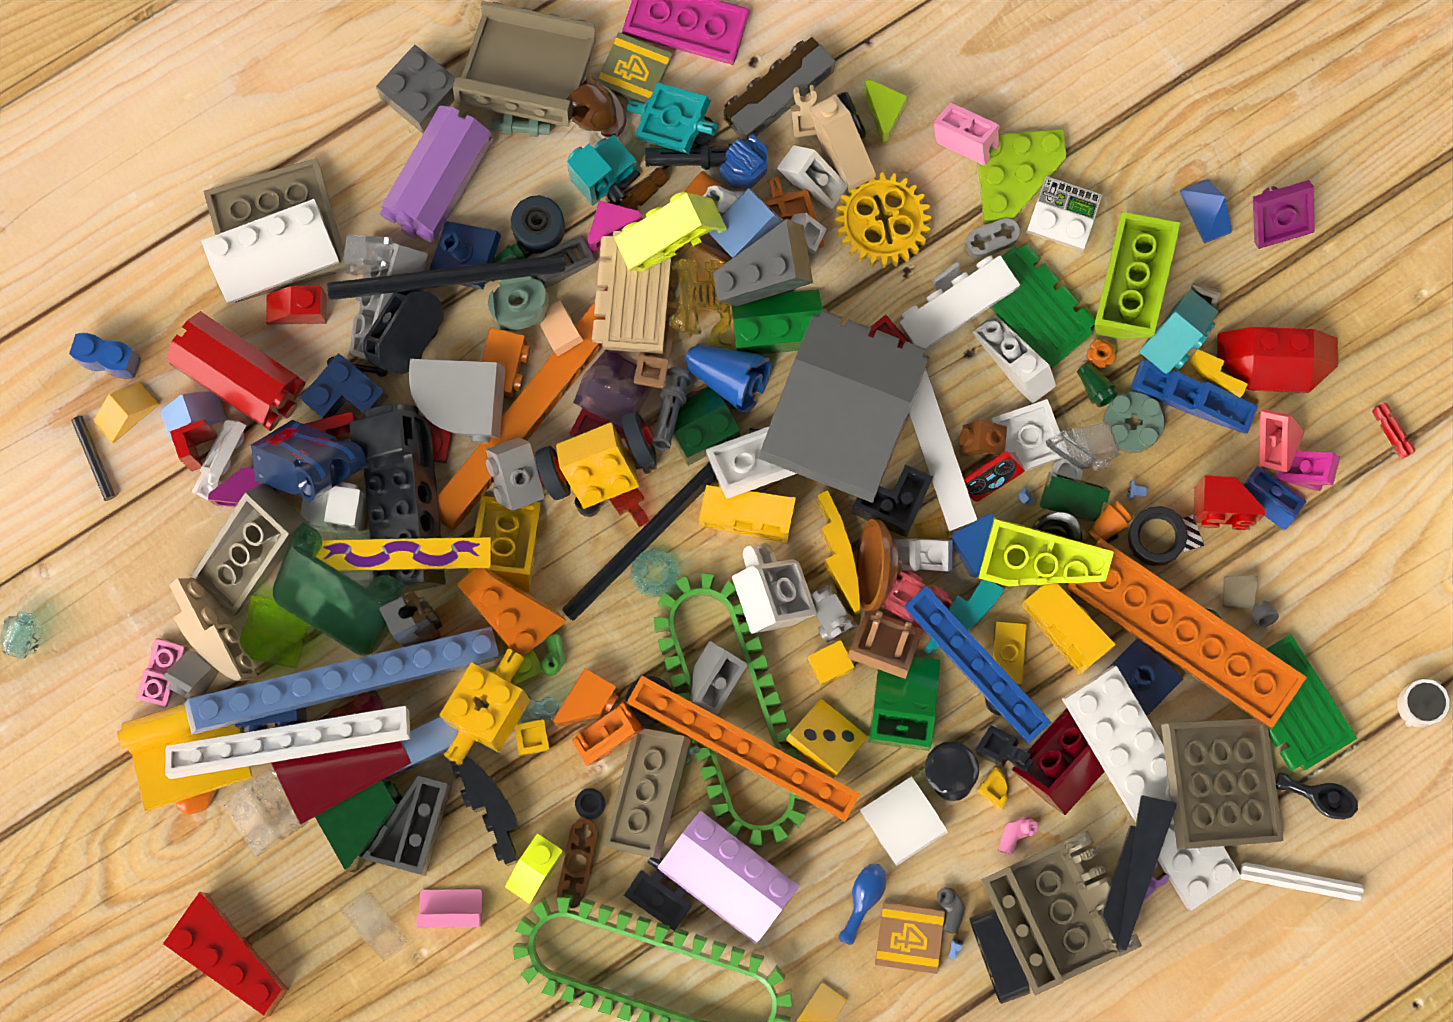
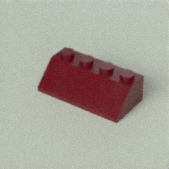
(1062, 765)

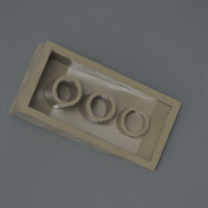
(248, 547)

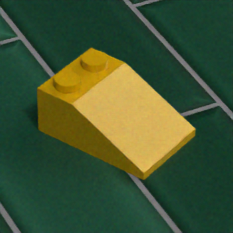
(512, 539)

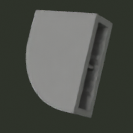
(460, 396)

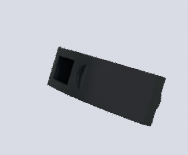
(483, 794)

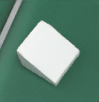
(813, 230)

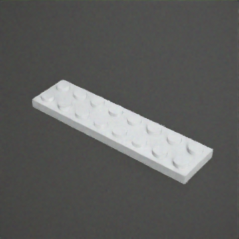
(1137, 767)

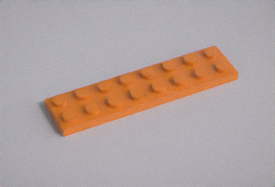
(1192, 637)

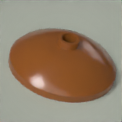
(876, 564)

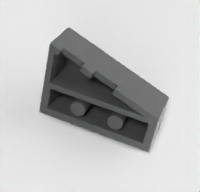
(766, 267)
(413, 828)

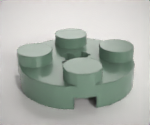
(524, 315)
(1147, 412)

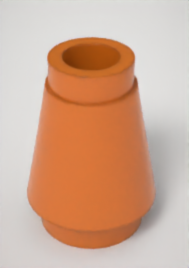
(1110, 522)

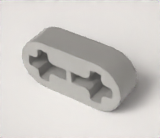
(989, 232)

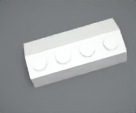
(270, 251)

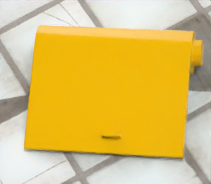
(147, 741)

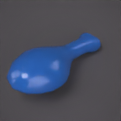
(865, 894)

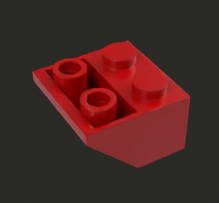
(1225, 502)

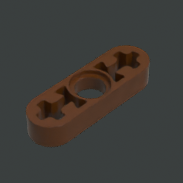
(589, 842)

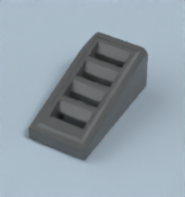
(567, 248)

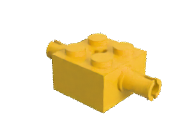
(477, 724)

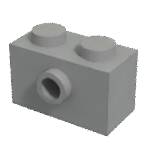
(514, 474)

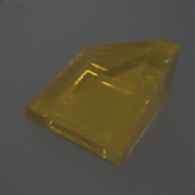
(933, 529)

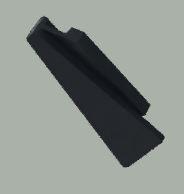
(1136, 868)

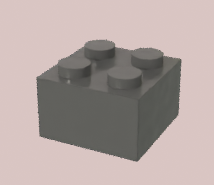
(417, 88)

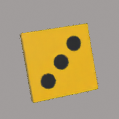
(827, 738)

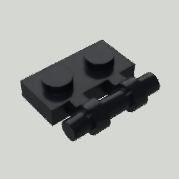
(656, 898)

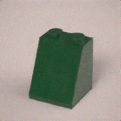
(357, 822)

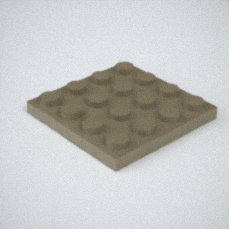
(270, 193)
(1221, 783)

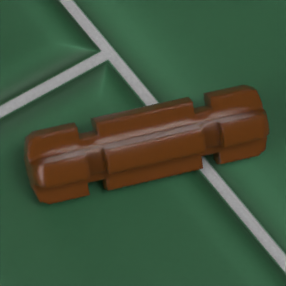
(645, 189)

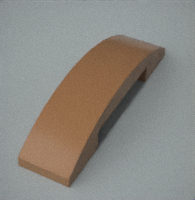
(653, 367)

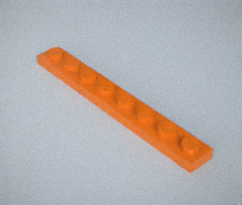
(743, 748)

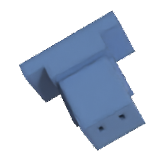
(1134, 490)
(1026, 497)
(956, 945)

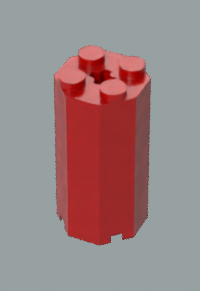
(235, 371)

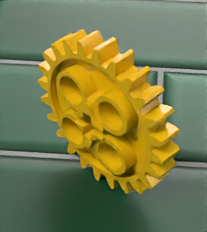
(857, 226)

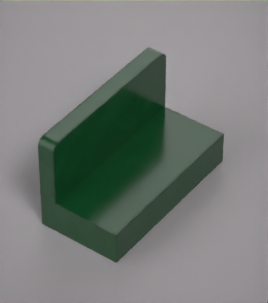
(1074, 496)

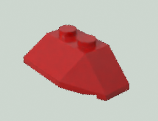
(1278, 357)

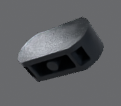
(403, 330)

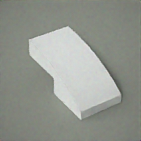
(924, 554)

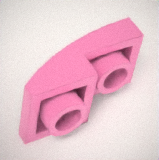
(153, 685)

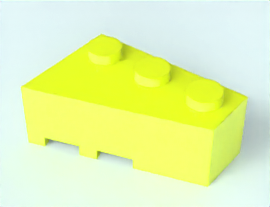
(667, 230)

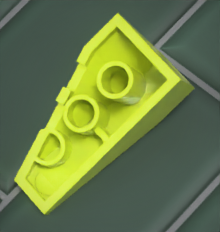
(1032, 556)

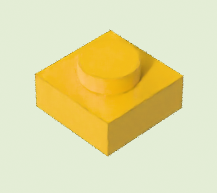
(532, 737)

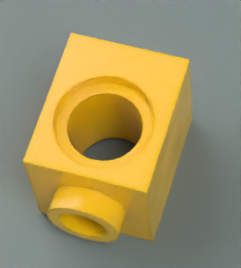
(831, 663)

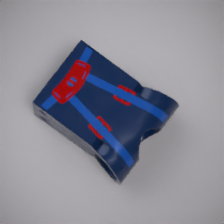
(304, 460)

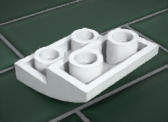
(904, 821)

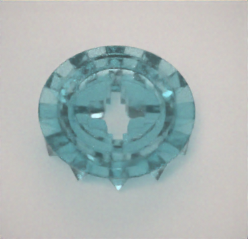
(651, 586)

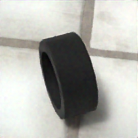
(1172, 518)

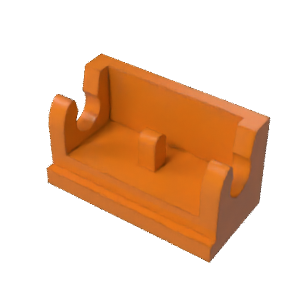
(607, 734)

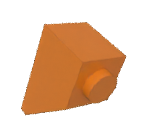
(587, 700)

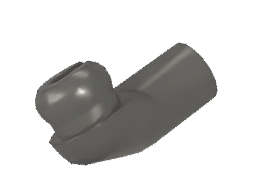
(953, 908)

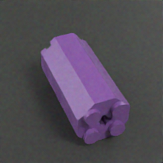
(436, 173)

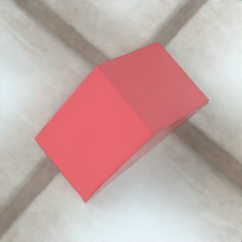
(1278, 440)

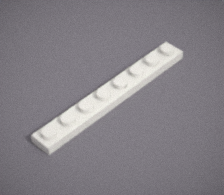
(287, 742)

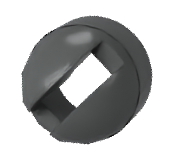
(1264, 614)

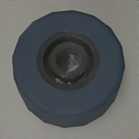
(539, 234)

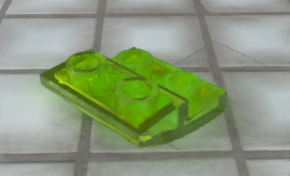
(273, 633)

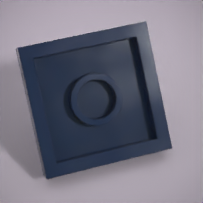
(465, 246)
(1146, 675)

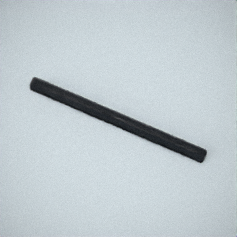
(446, 277)
(640, 542)

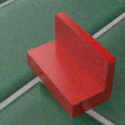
(187, 438)

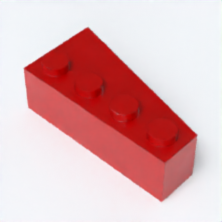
(220, 951)

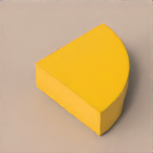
(995, 788)

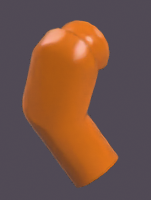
(196, 803)

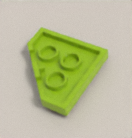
(1018, 171)

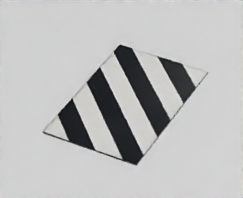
(1194, 538)

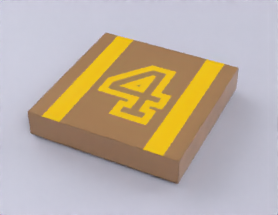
(910, 938)

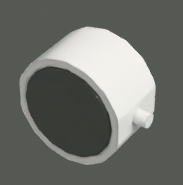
(1423, 703)

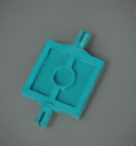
(672, 117)

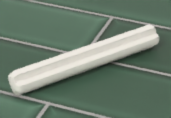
(1301, 881)

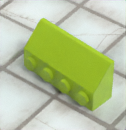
(1136, 277)

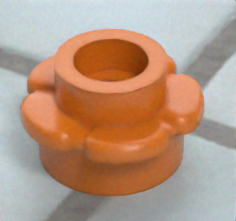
(1101, 361)

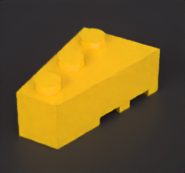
(748, 513)
(1068, 626)

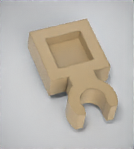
(801, 116)

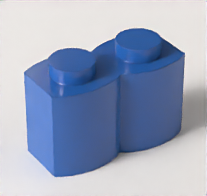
(100, 356)

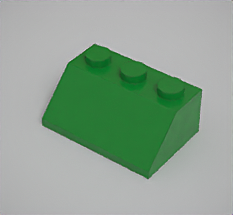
(775, 322)

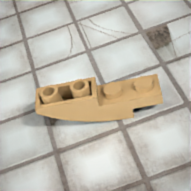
(214, 642)

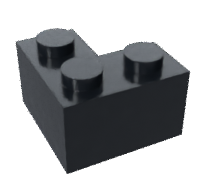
(897, 507)

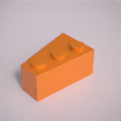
(511, 612)

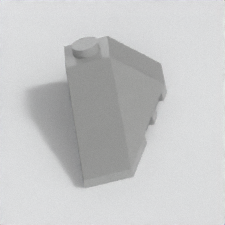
(402, 261)

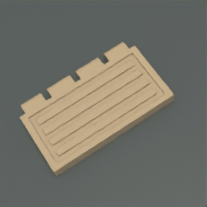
(632, 305)

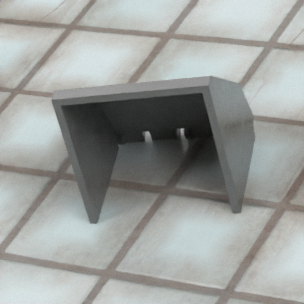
(844, 405)

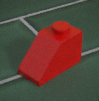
(296, 306)

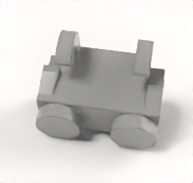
(831, 613)

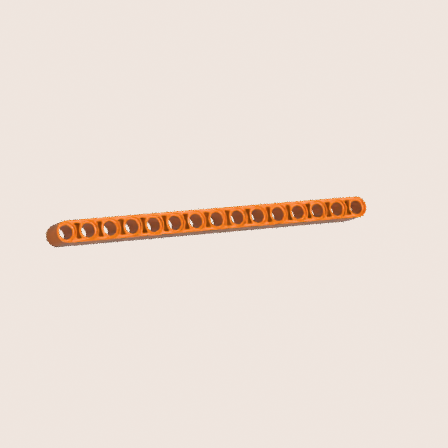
(532, 405)

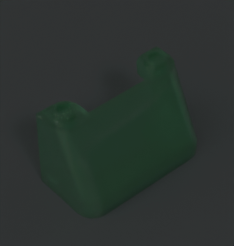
(332, 599)

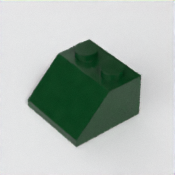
(703, 424)

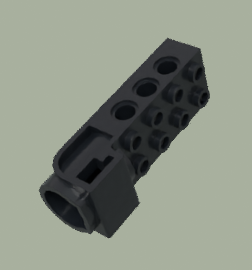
(400, 483)

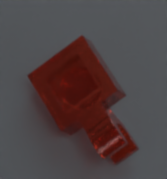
(630, 502)

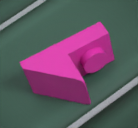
(1311, 470)

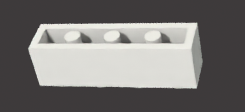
(960, 303)

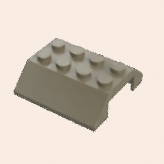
(1055, 913)

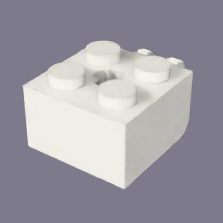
(772, 591)

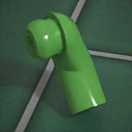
(555, 657)

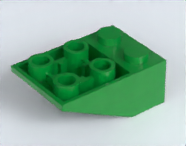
(906, 707)

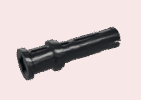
(706, 156)

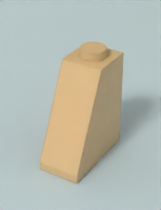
(841, 142)

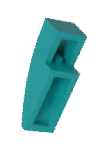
(974, 610)

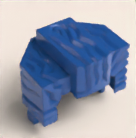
(745, 163)

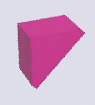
(610, 219)

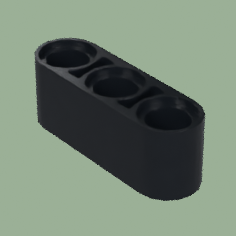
(999, 957)

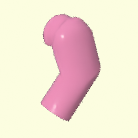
(1017, 830)

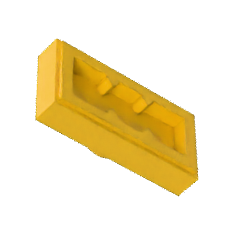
(1009, 648)

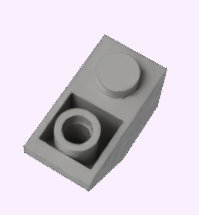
(190, 675)

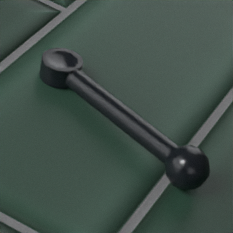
(381, 373)

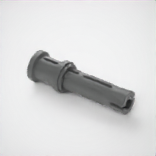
(672, 398)

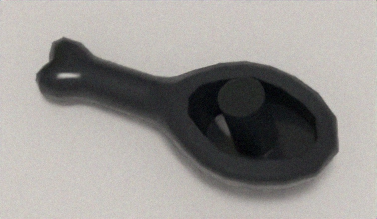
(1327, 798)

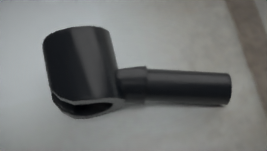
(616, 192)

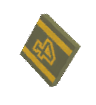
(634, 68)

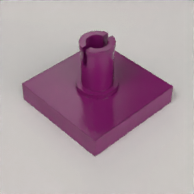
(1283, 214)

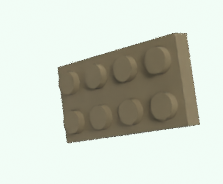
(647, 793)

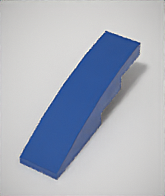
(1194, 397)

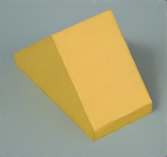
(124, 410)

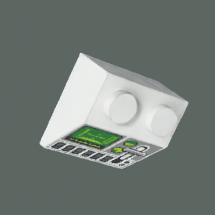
(1064, 213)

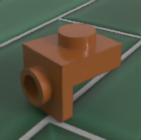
(982, 438)

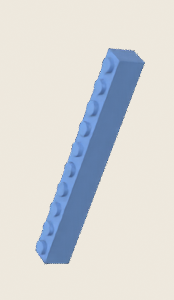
(340, 680)

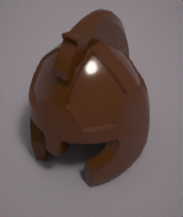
(597, 108)

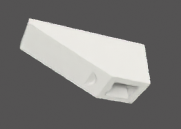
(1016, 359)

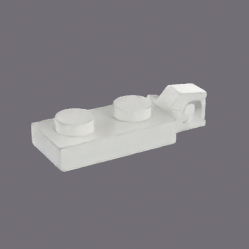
(218, 459)

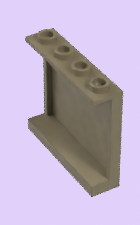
(525, 63)

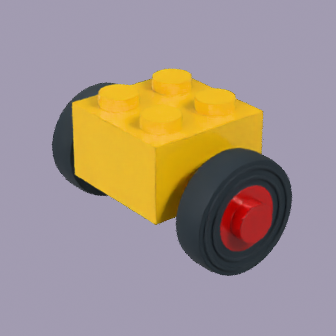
(597, 462)

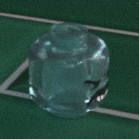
(20, 635)

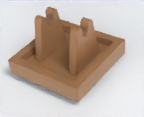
(885, 643)

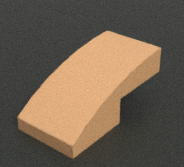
(560, 329)

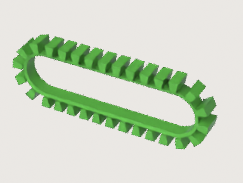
(765, 682)
(564, 901)

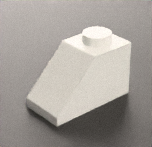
(811, 172)

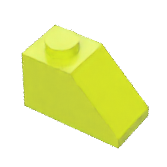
(534, 868)

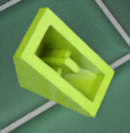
(885, 106)

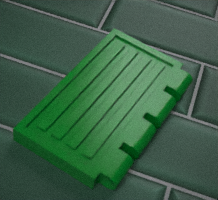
(1041, 313)
(1312, 720)

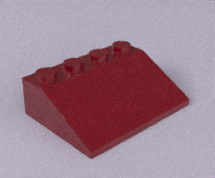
(330, 778)

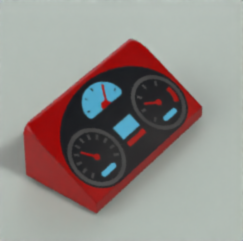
(993, 475)

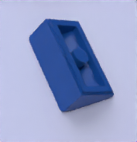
(1279, 501)

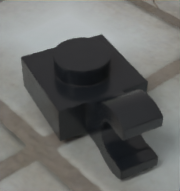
(1002, 747)

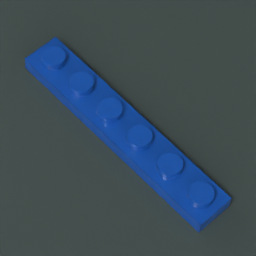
(977, 664)

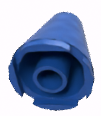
(730, 373)

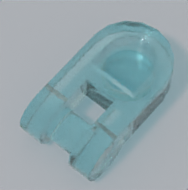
(542, 709)

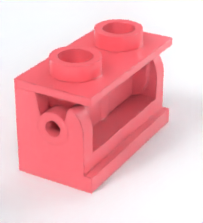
(905, 588)

